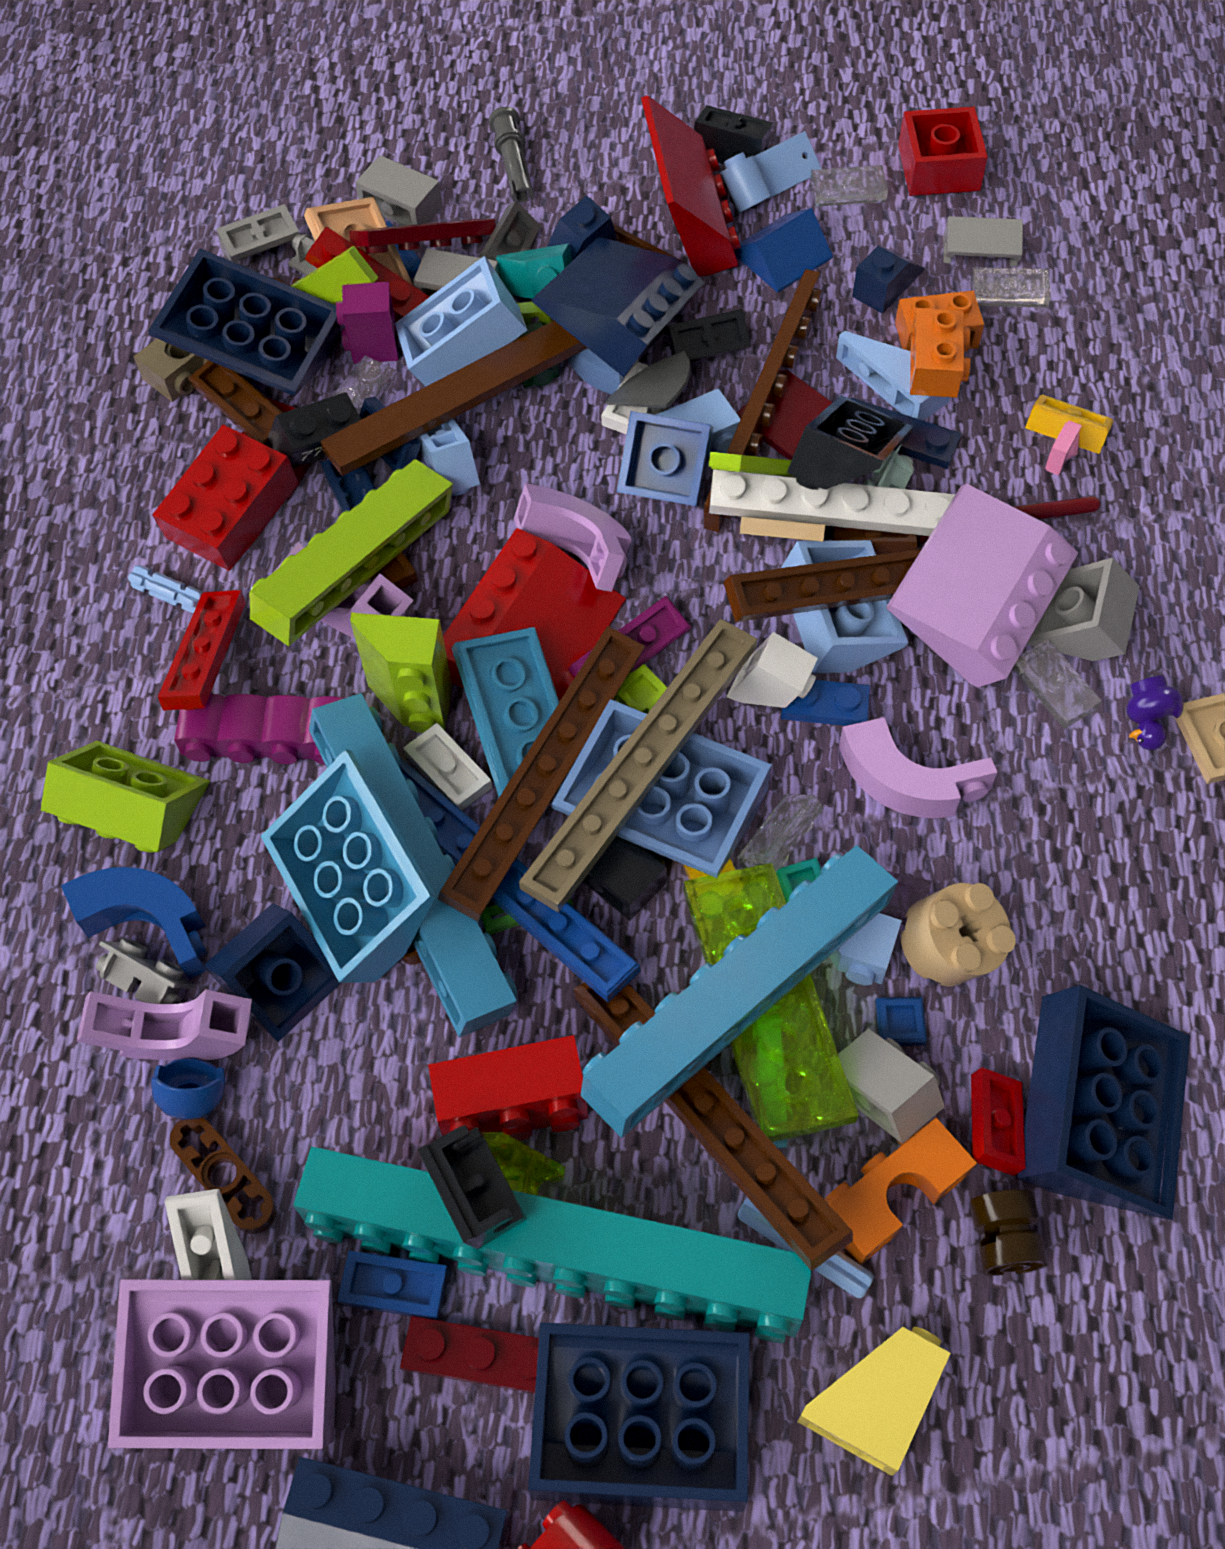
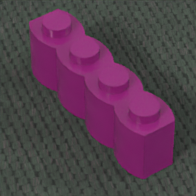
(250, 728)

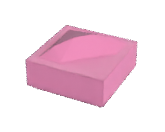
(1064, 447)

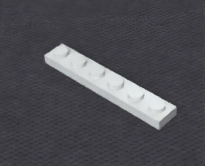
(838, 506)

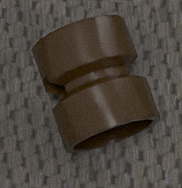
(1008, 1233)

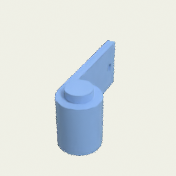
(769, 172)

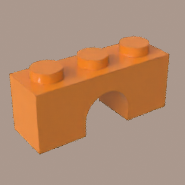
(926, 1160)

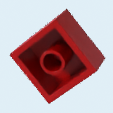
(942, 151)

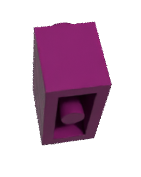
(368, 321)

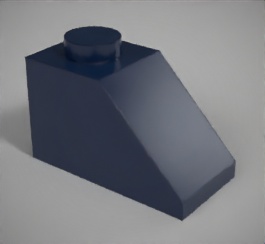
(582, 227)
(884, 278)

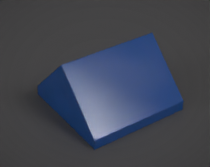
(786, 249)

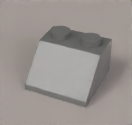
(1090, 612)

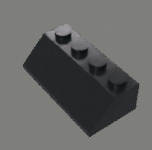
(845, 444)

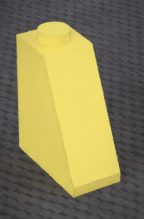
(880, 1399)

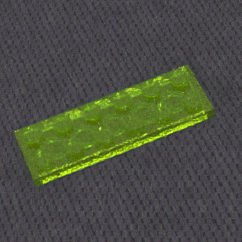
(788, 1052)

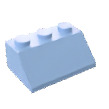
(459, 324)
(845, 635)

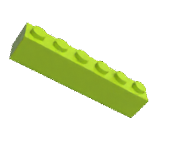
(349, 552)

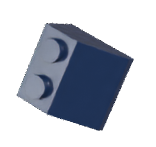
(276, 968)

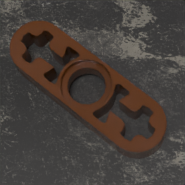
(211, 1140)

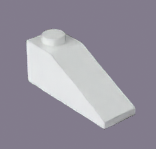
(205, 1237)

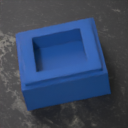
(901, 1020)

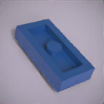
(830, 704)
(393, 1285)

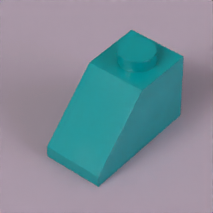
(531, 270)

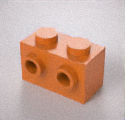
(962, 301)
(938, 352)

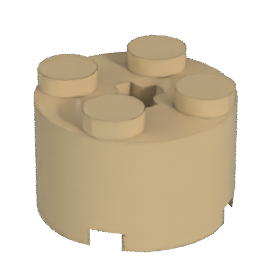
(957, 934)

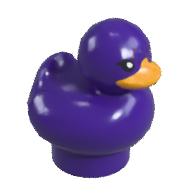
(1152, 702)

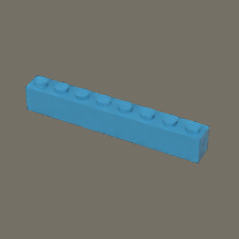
(448, 942)
(735, 991)

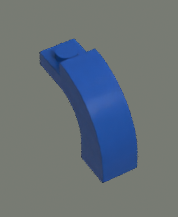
(137, 894)

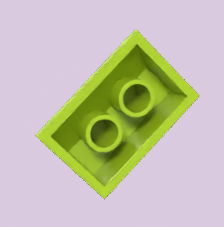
(405, 666)
(121, 795)

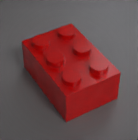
(226, 497)
(511, 1089)

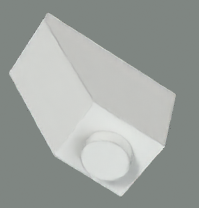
(774, 674)

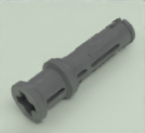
(510, 144)

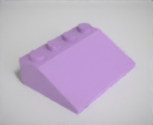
(982, 584)
(223, 1365)

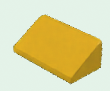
(1050, 416)

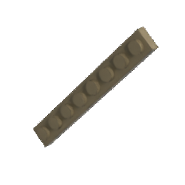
(637, 766)

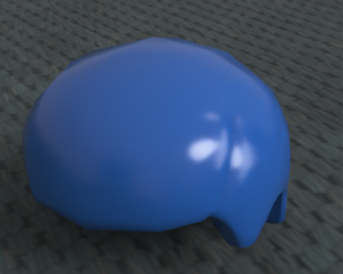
(188, 1088)

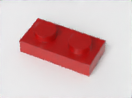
(997, 1121)

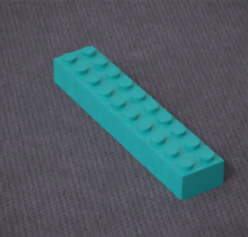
(562, 1245)

